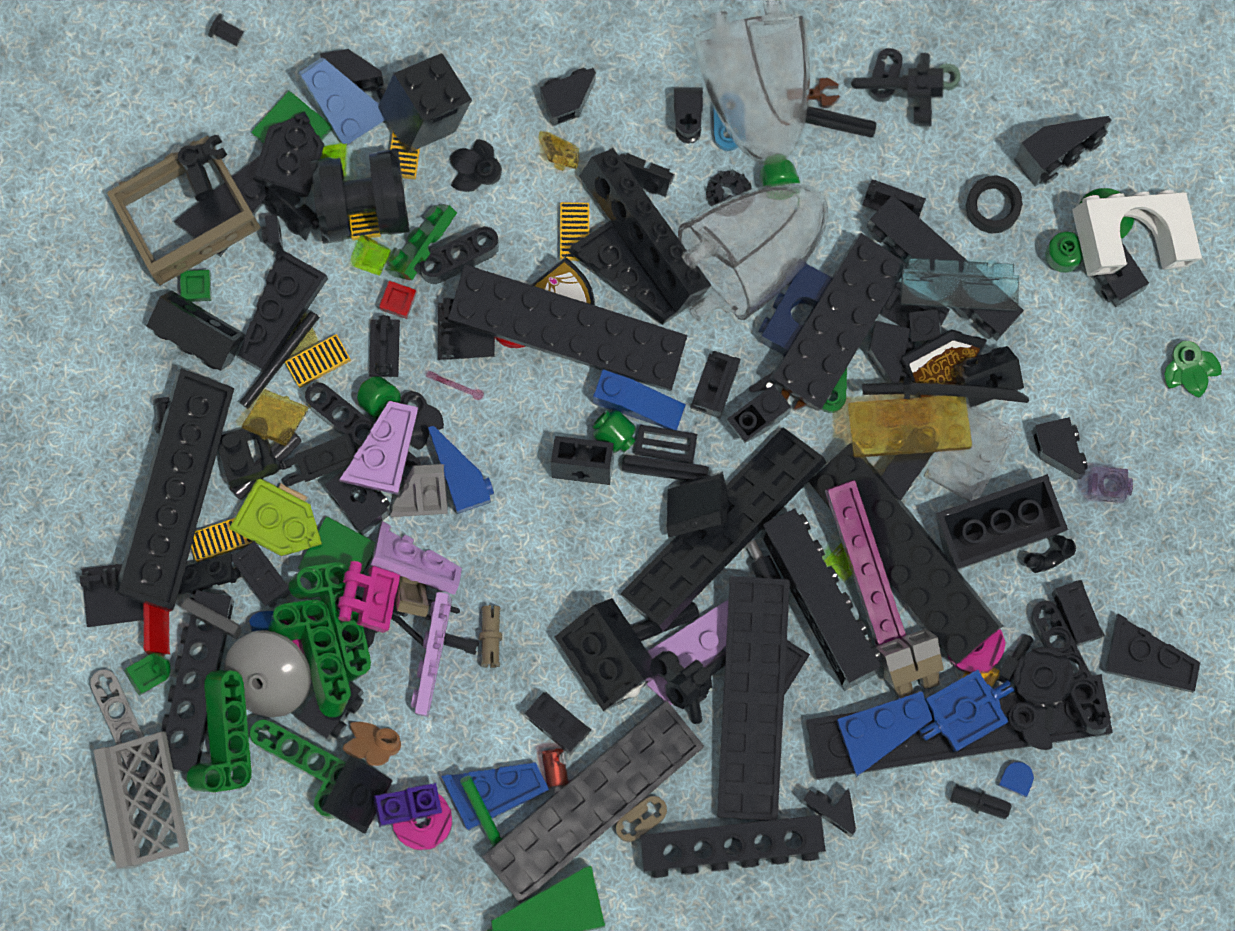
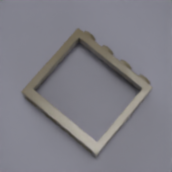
(198, 248)

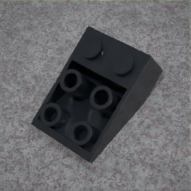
(1058, 146)

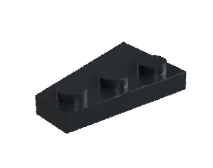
(1148, 659)

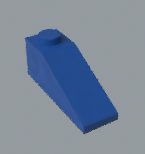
(637, 401)
(461, 475)

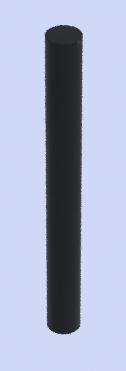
(284, 353)

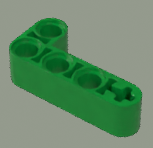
(329, 594)
(317, 657)
(218, 686)
(302, 759)

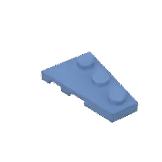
(341, 101)

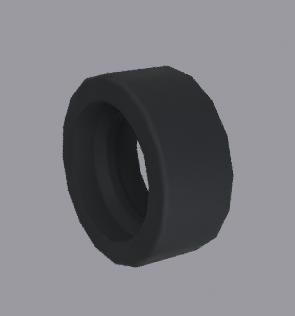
(1007, 187)

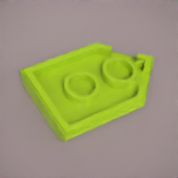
(276, 520)

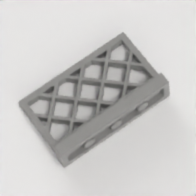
(118, 807)

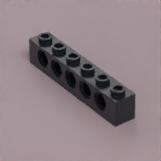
(644, 229)
(186, 667)
(807, 828)

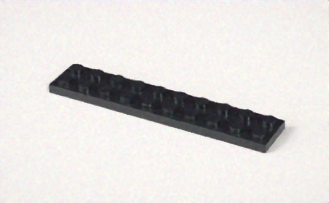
(832, 759)

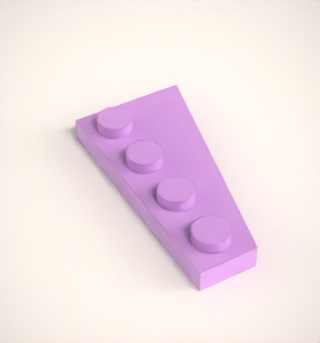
(697, 641)
(433, 644)

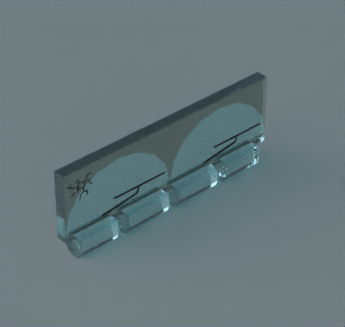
(957, 289)

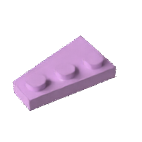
(384, 452)
(411, 562)

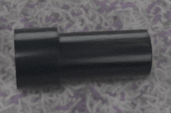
(468, 645)

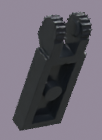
(321, 459)

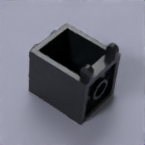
(424, 102)

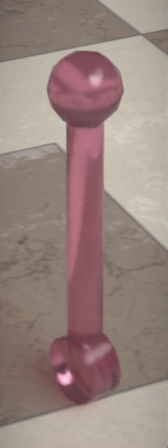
(477, 394)

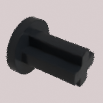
(225, 30)

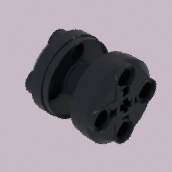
(340, 198)

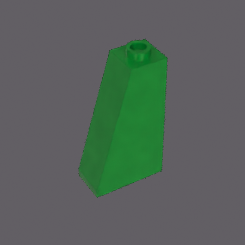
(563, 907)

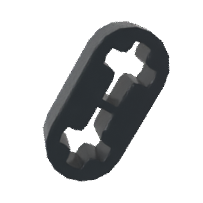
(880, 73)

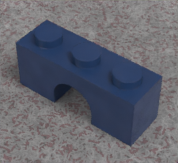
(803, 289)

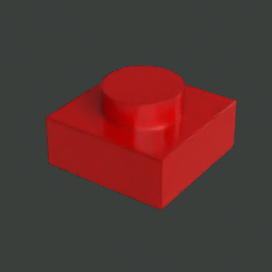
(398, 299)

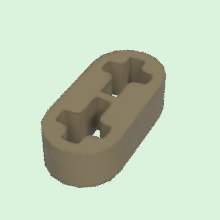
(645, 825)

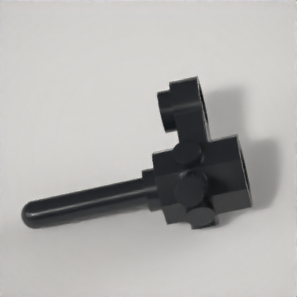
(919, 83)
(689, 684)

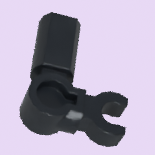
(194, 158)

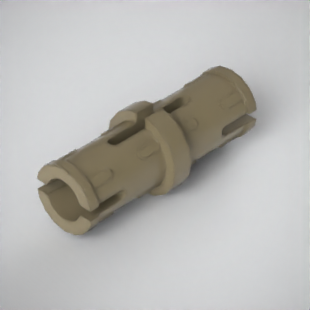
(490, 636)

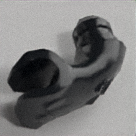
(1061, 551)

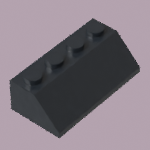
(1000, 522)

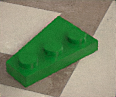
(419, 239)

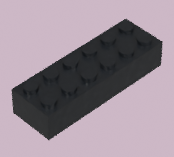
(820, 599)

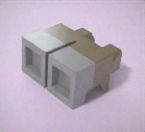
(911, 660)

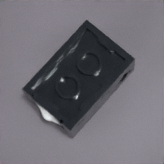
(607, 654)

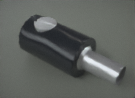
(763, 566)

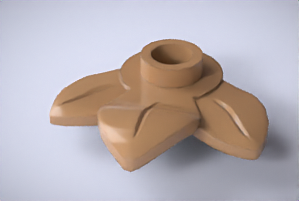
(372, 743)

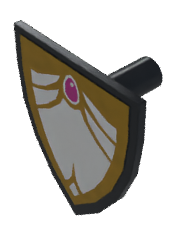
(567, 281)

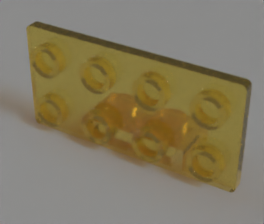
(909, 426)

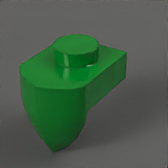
(148, 672)

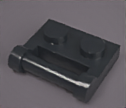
(239, 461)

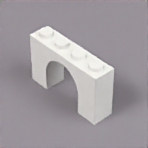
(1165, 215)

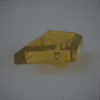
(559, 151)

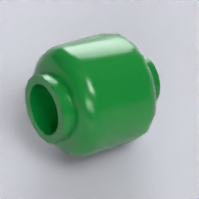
(779, 173)
(1061, 259)
(375, 395)
(614, 428)

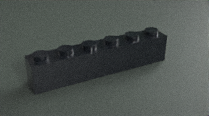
(913, 238)

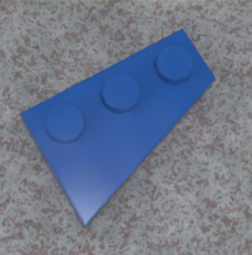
(881, 729)
(499, 788)

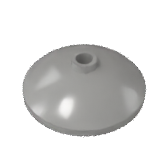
(279, 667)

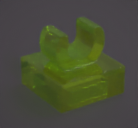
(839, 562)

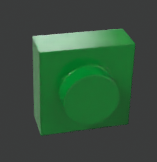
(196, 285)

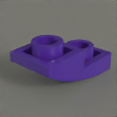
(407, 805)

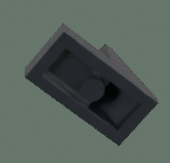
(839, 816)

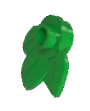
(1191, 373)

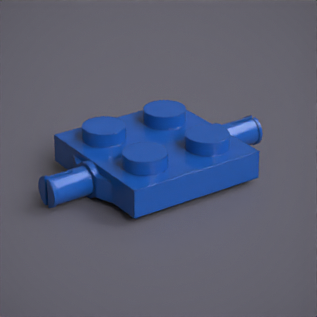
(966, 710)

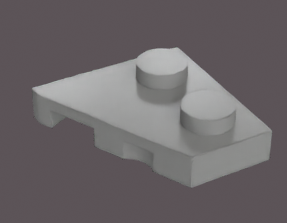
(422, 492)

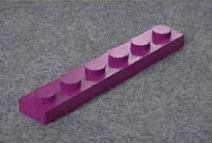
(865, 562)

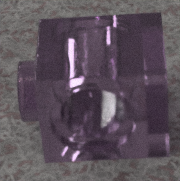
(1099, 493)

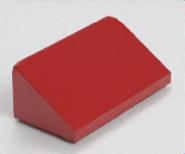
(156, 630)

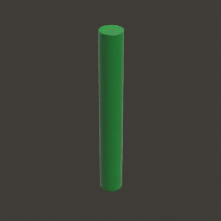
(480, 809)

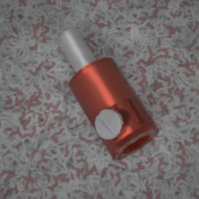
(555, 768)

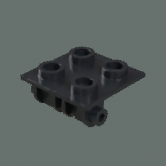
(459, 341)
(102, 603)

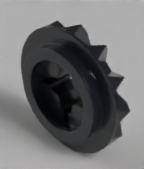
(726, 178)

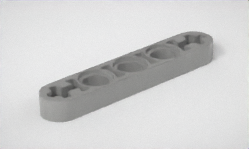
(126, 722)

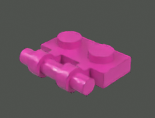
(377, 600)

